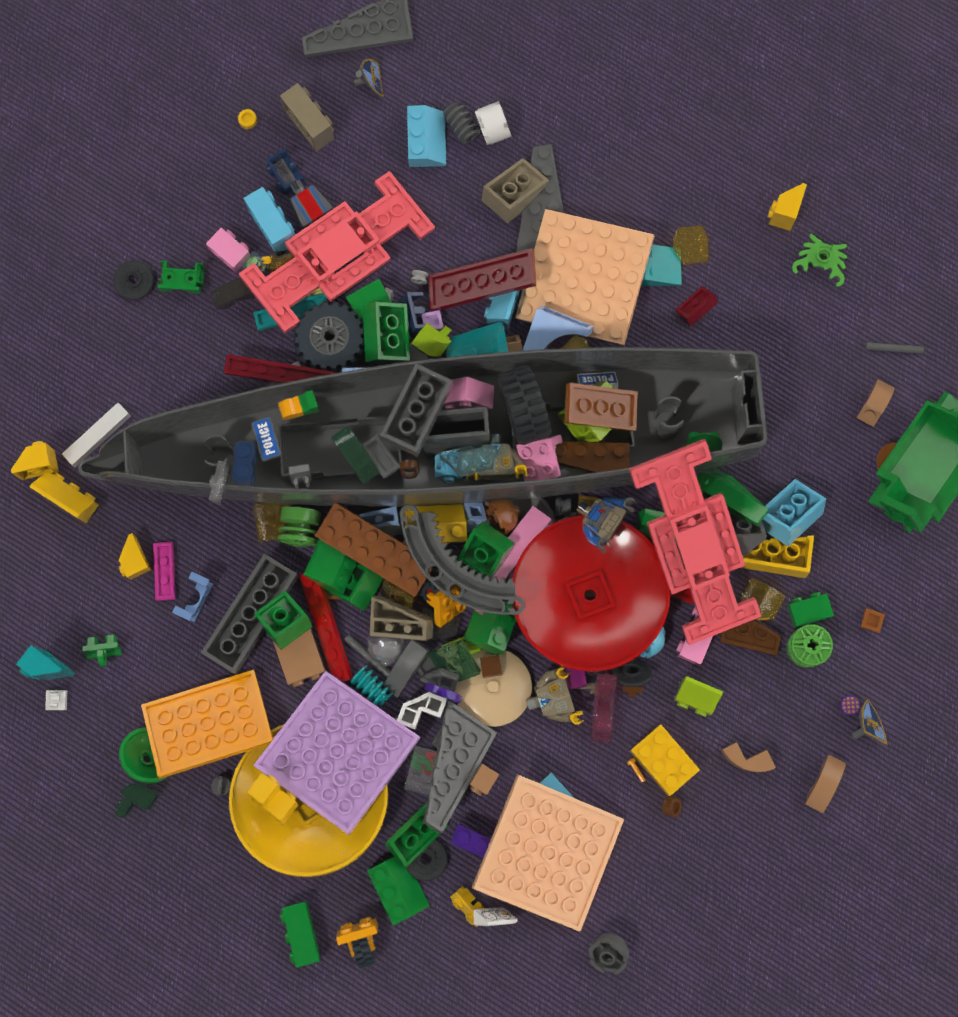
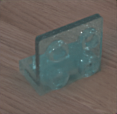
(470, 460)

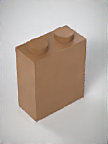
(301, 660)

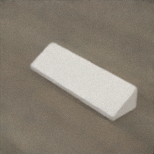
(96, 435)

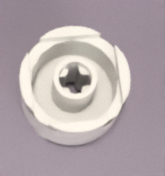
(493, 123)

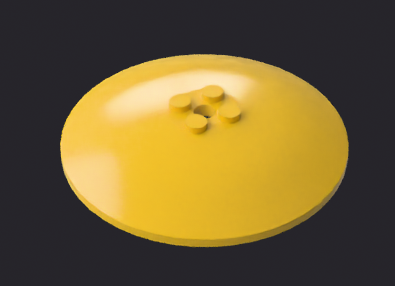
(307, 841)

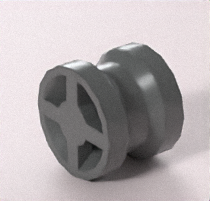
(562, 507)

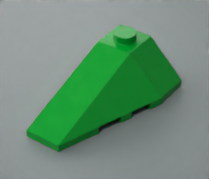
(737, 498)

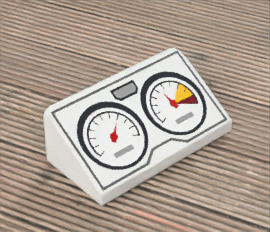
(493, 916)

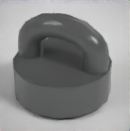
(221, 785)

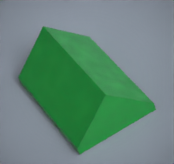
(411, 838)

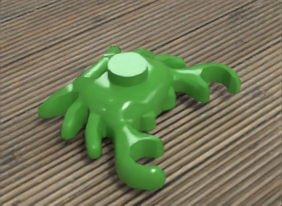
(824, 257)

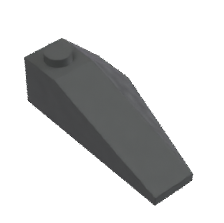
(747, 534)

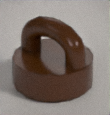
(409, 466)
(671, 807)

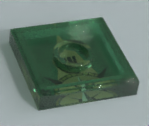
(456, 659)

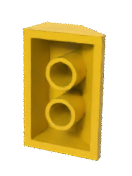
(65, 495)
(450, 519)

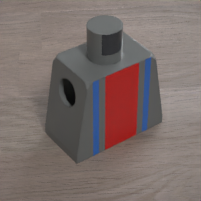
(307, 203)

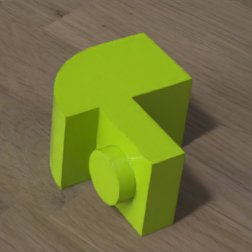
(432, 341)

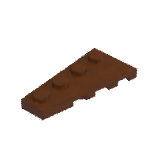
(593, 456)

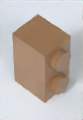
(483, 780)

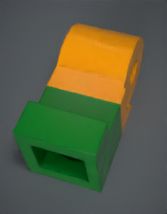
(298, 406)

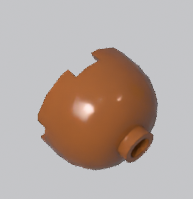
(502, 515)

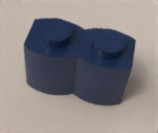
(243, 469)

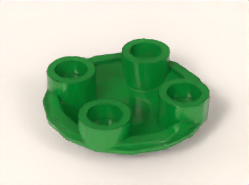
(713, 440)

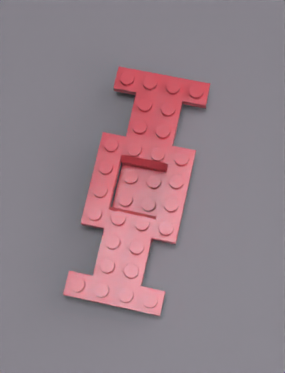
(330, 245)
(704, 540)

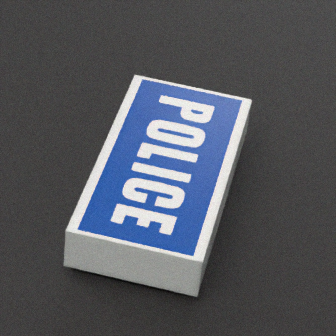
(592, 378)

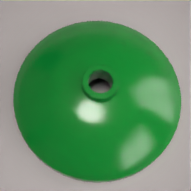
(131, 754)

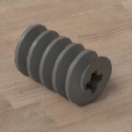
(459, 123)

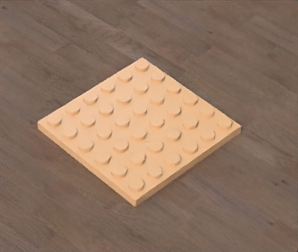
(588, 273)
(548, 853)

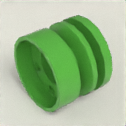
(299, 530)
(809, 657)

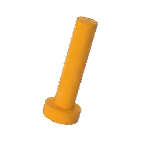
(632, 762)

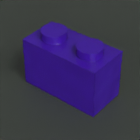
(470, 841)

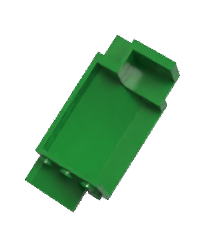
(922, 468)

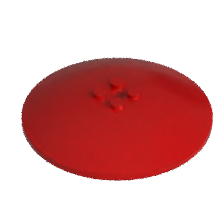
(596, 633)

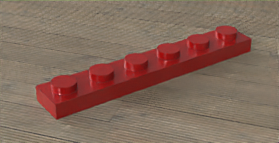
(327, 630)

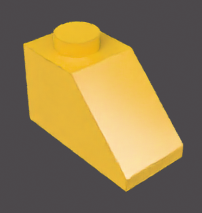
(133, 559)

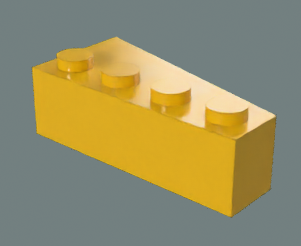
(781, 559)

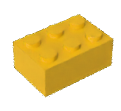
(664, 760)

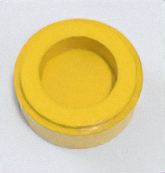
(247, 119)

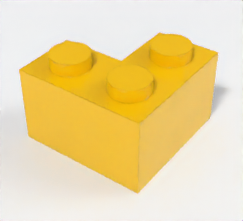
(269, 797)

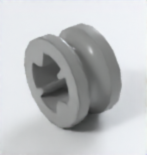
(419, 277)

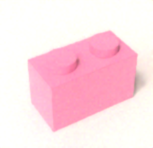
(228, 249)

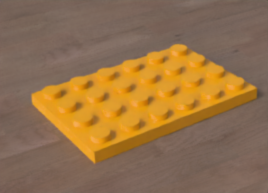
(207, 724)

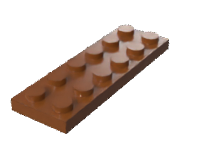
(371, 548)

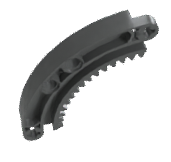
(429, 551)

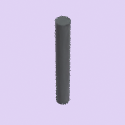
(894, 348)
(364, 652)

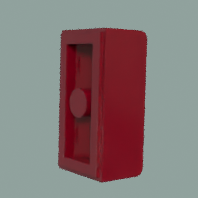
(696, 306)

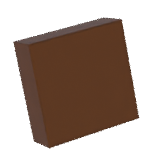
(491, 666)

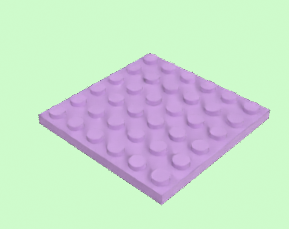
(337, 752)

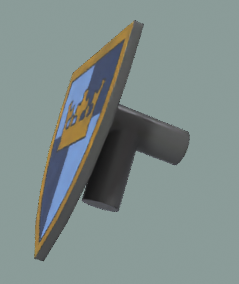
(370, 74)
(870, 724)

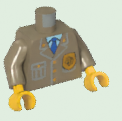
(506, 462)
(554, 697)

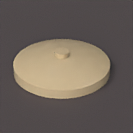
(498, 698)

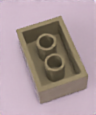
(307, 116)

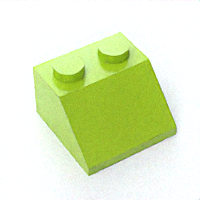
(697, 696)

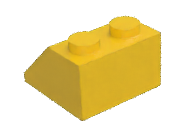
(785, 209)
(35, 461)

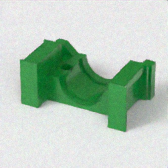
(181, 278)

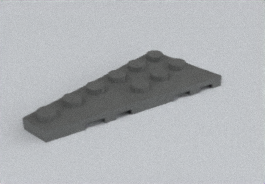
(368, 27)
(548, 198)
(458, 756)

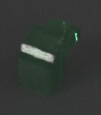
(136, 794)

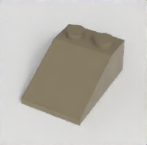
(513, 190)

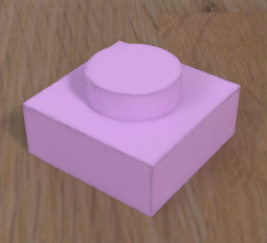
(434, 319)

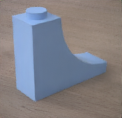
(550, 325)

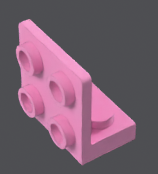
(540, 458)

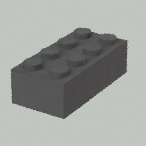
(416, 410)

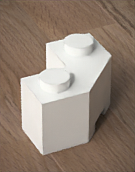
(427, 703)

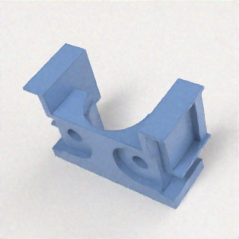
(192, 611)

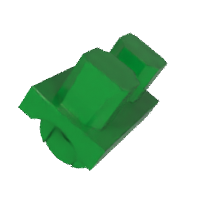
(102, 651)

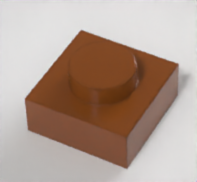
(872, 620)

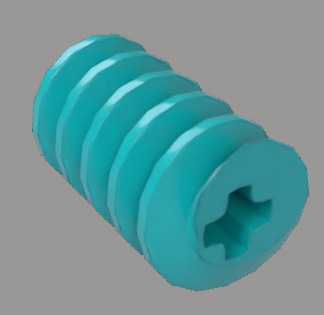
(370, 687)

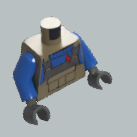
(603, 519)

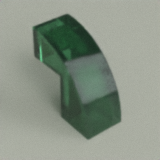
(355, 455)

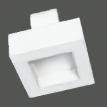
(56, 700)

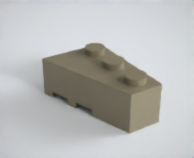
(398, 621)

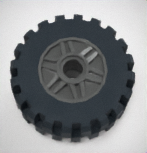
(325, 324)

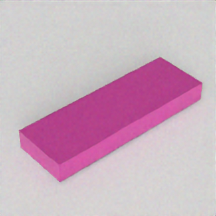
(164, 571)

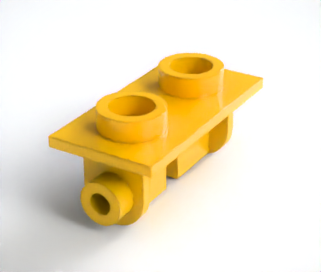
(462, 900)

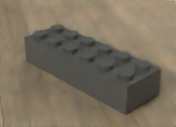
(240, 628)

